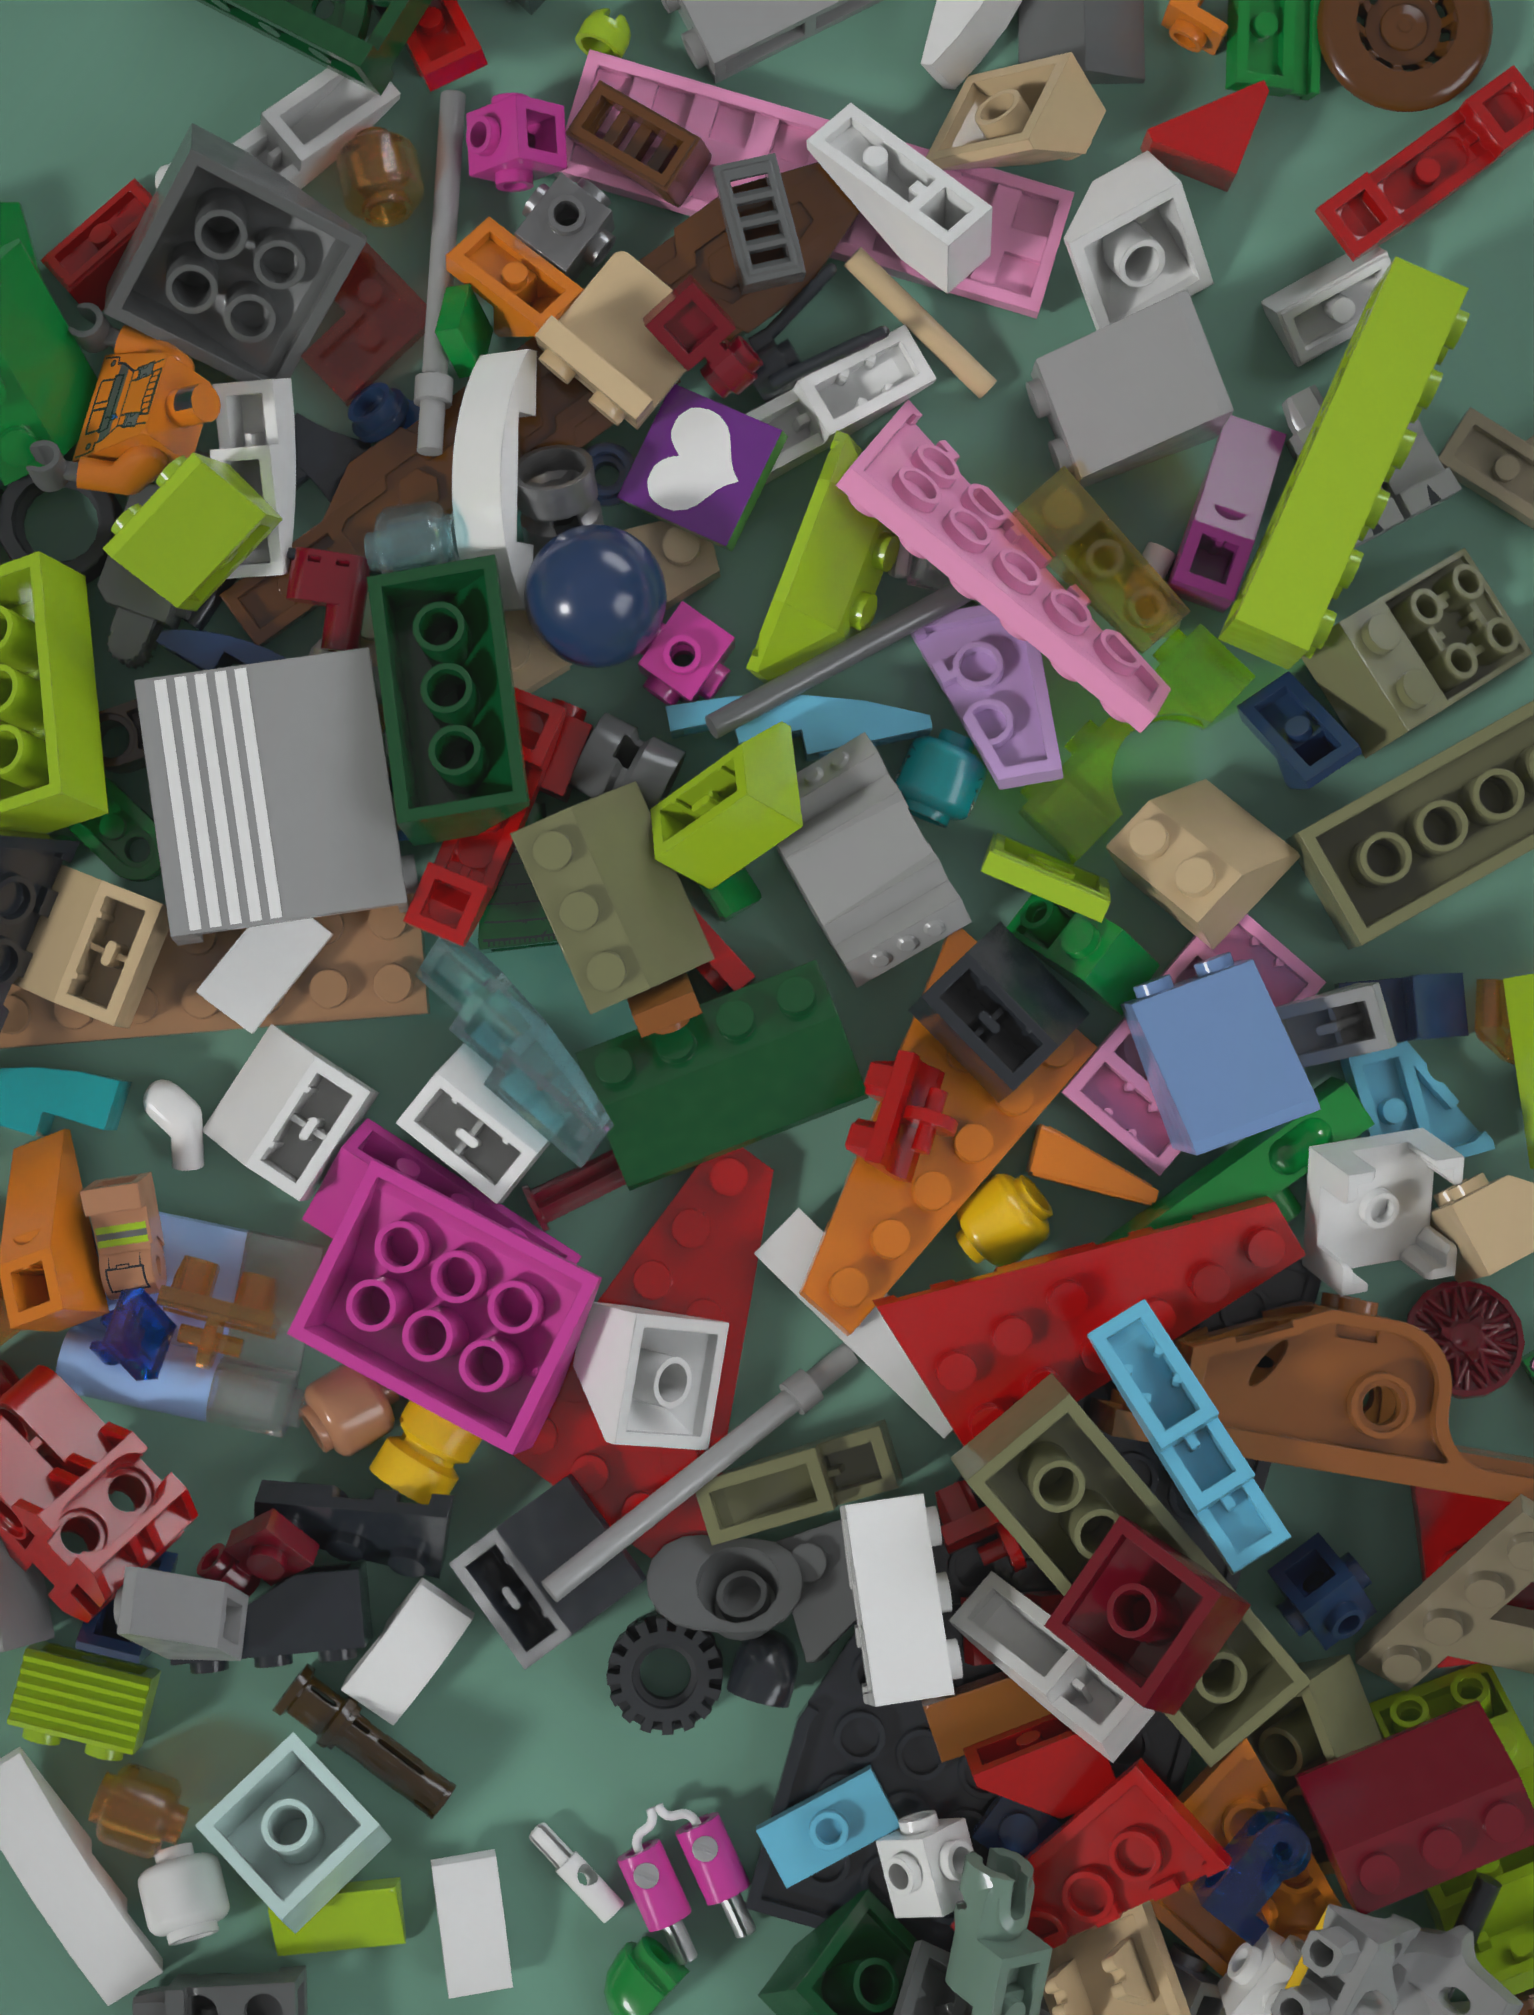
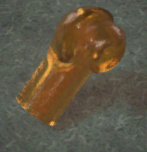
(1492, 1018)

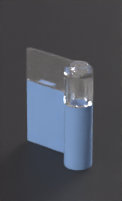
(244, 1392)

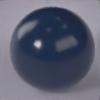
(595, 596)

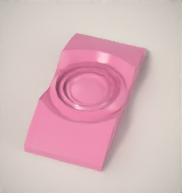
(1113, 1081)

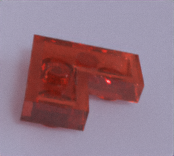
(378, 327)

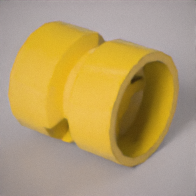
(424, 1455)

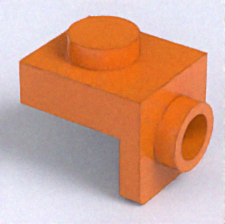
(1193, 26)

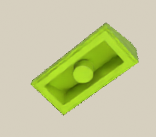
(356, 1917)

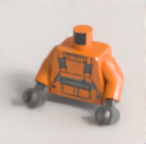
(139, 417)

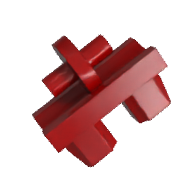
(906, 1118)
(968, 1524)

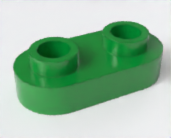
(114, 833)

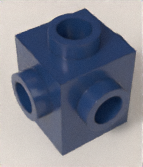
(1322, 1592)

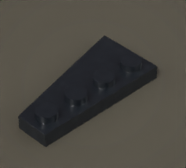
(26, 880)

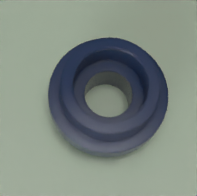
(377, 412)
(611, 455)

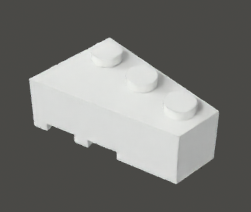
(899, 1600)

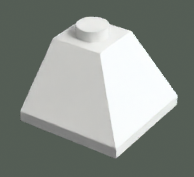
(1135, 241)
(651, 1375)

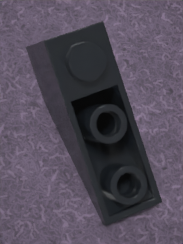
(308, 1612)

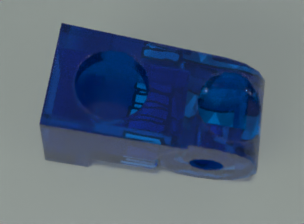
(1263, 1854)

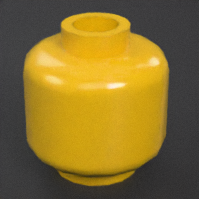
(1003, 1220)

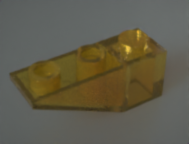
(1100, 560)

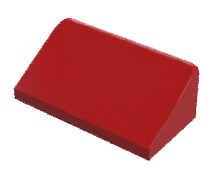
(92, 251)

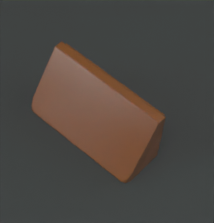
(979, 1712)

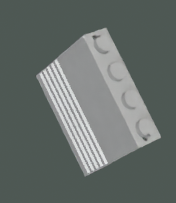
(272, 793)

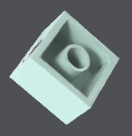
(293, 1832)

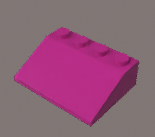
(447, 1308)

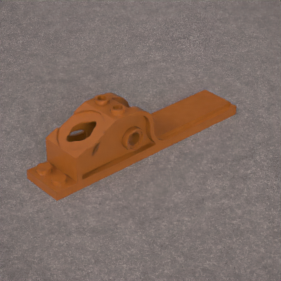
(1312, 1398)

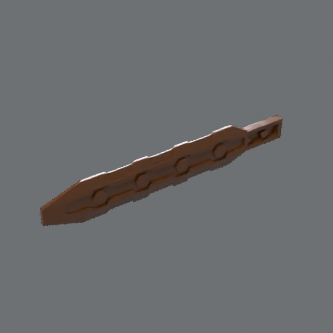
(398, 475)

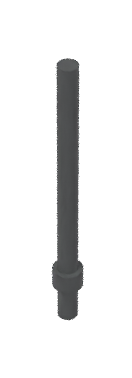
(834, 660)

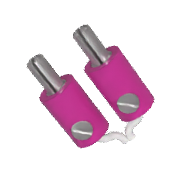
(659, 1890)

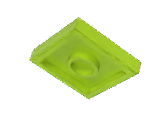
(1047, 876)

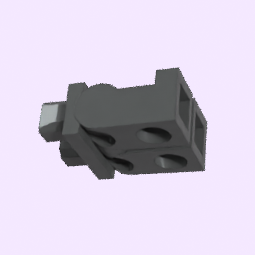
(228, 1994)

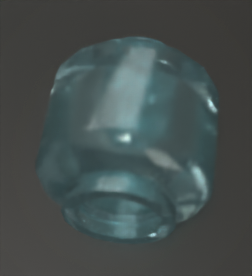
(411, 538)

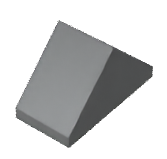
(1338, 1024)

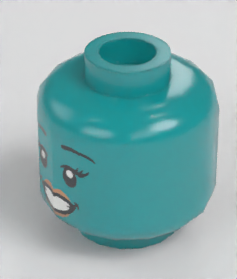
(941, 777)

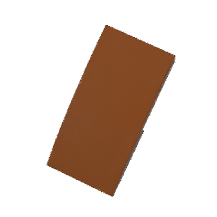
(665, 1006)

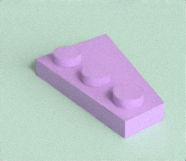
(996, 693)

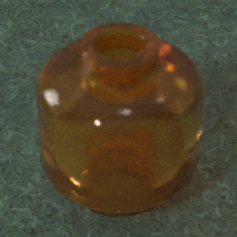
(380, 177)
(138, 1810)

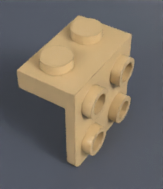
(609, 347)

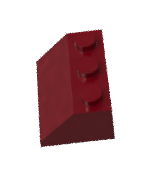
(1418, 1808)

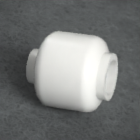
(183, 1894)

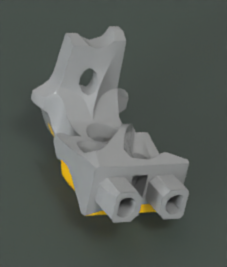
(1388, 1969)

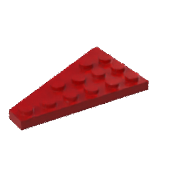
(689, 1264)

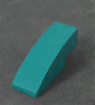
(36, 1094)

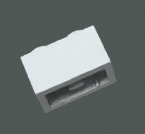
(289, 1113)
(473, 1127)

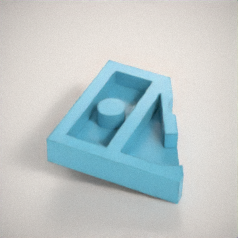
(1404, 1096)

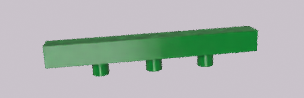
(1260, 1163)

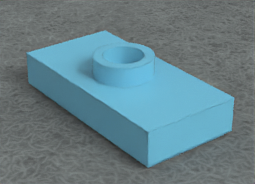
(828, 1826)

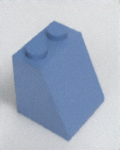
(1217, 1055)

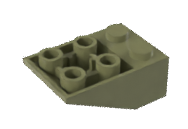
(1415, 652)

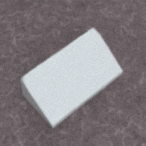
(1324, 305)
(262, 969)

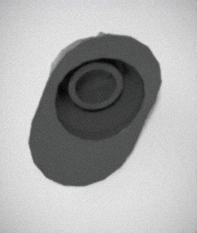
(726, 1587)

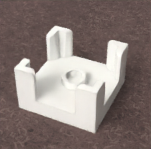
(1374, 1207)

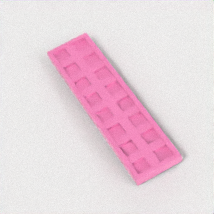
(738, 127)

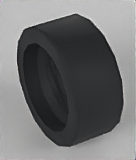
(13, 510)

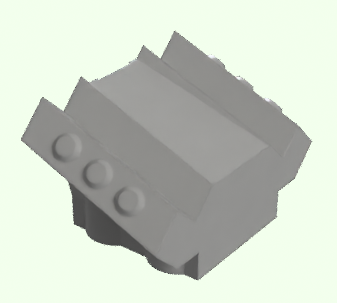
(867, 864)

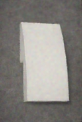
(408, 1651)
(471, 1923)

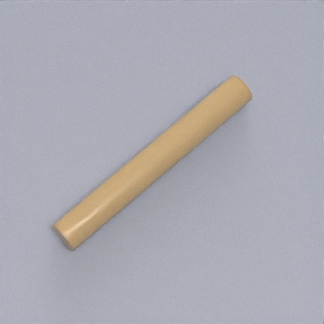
(920, 322)

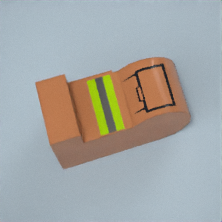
(126, 1233)

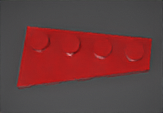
(1117, 1854)

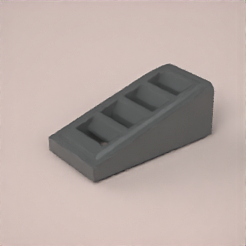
(770, 273)

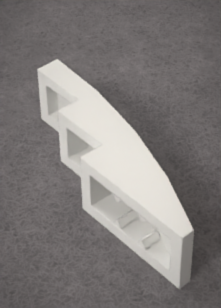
(845, 397)
(789, 1256)
(69, 1884)

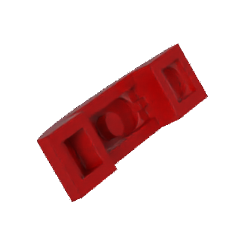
(1432, 166)
(469, 868)

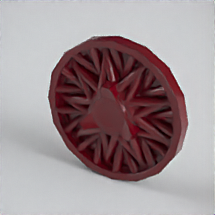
(1475, 1332)

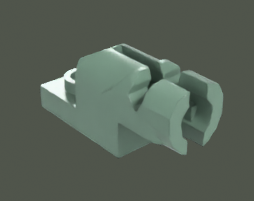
(993, 1954)

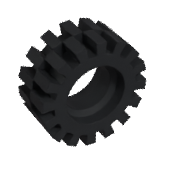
(658, 1711)

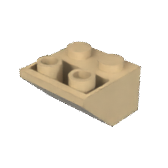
(95, 948)

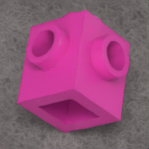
(516, 141)
(692, 635)

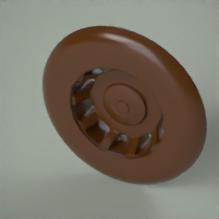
(1402, 38)

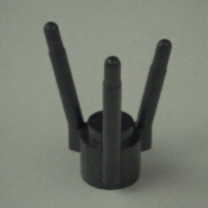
(781, 361)

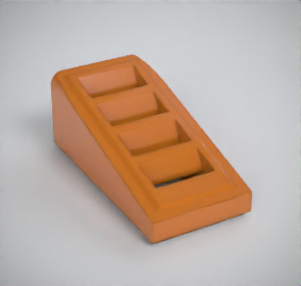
(1070, 1163)

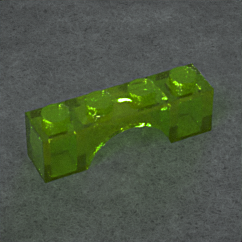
(1083, 804)

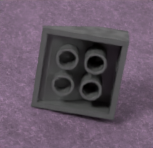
(232, 262)

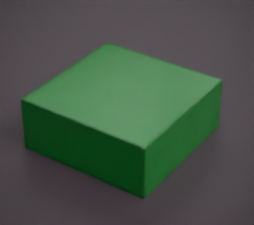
(463, 328)

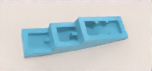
(818, 720)
(1188, 1436)

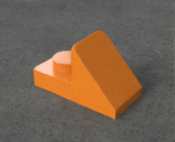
(511, 279)

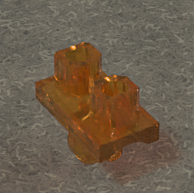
(192, 1298)

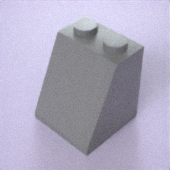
(1131, 392)

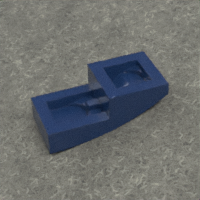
(213, 650)

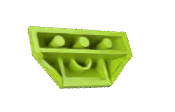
(828, 575)

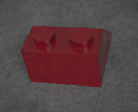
(1147, 1617)

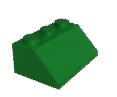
(42, 368)

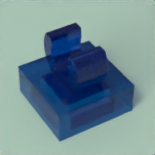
(135, 1335)

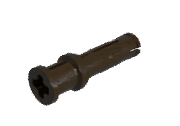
(341, 1725)

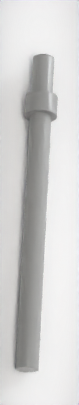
(434, 386)
(797, 1394)

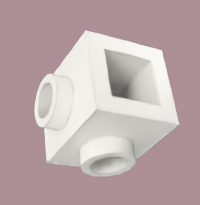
(925, 1864)
(1259, 1974)

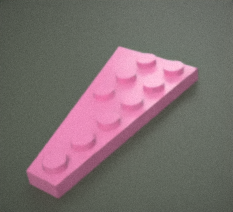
(997, 562)

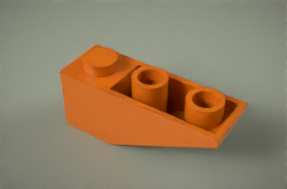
(47, 1241)

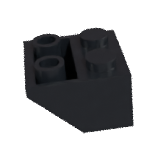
(999, 1012)
(511, 1561)

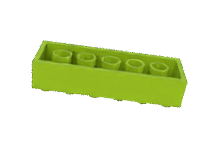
(1343, 463)

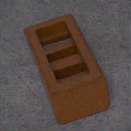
(674, 164)

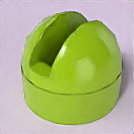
(604, 33)

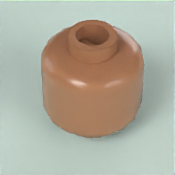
(347, 1411)

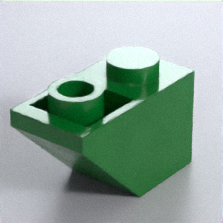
(1086, 952)

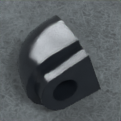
(765, 1670)

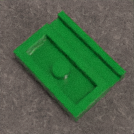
(1274, 44)

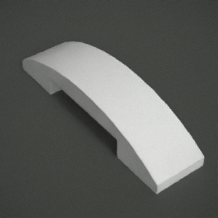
(487, 466)

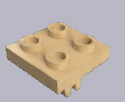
(1115, 1970)

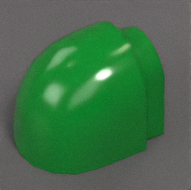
(641, 1977)

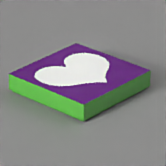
(702, 467)

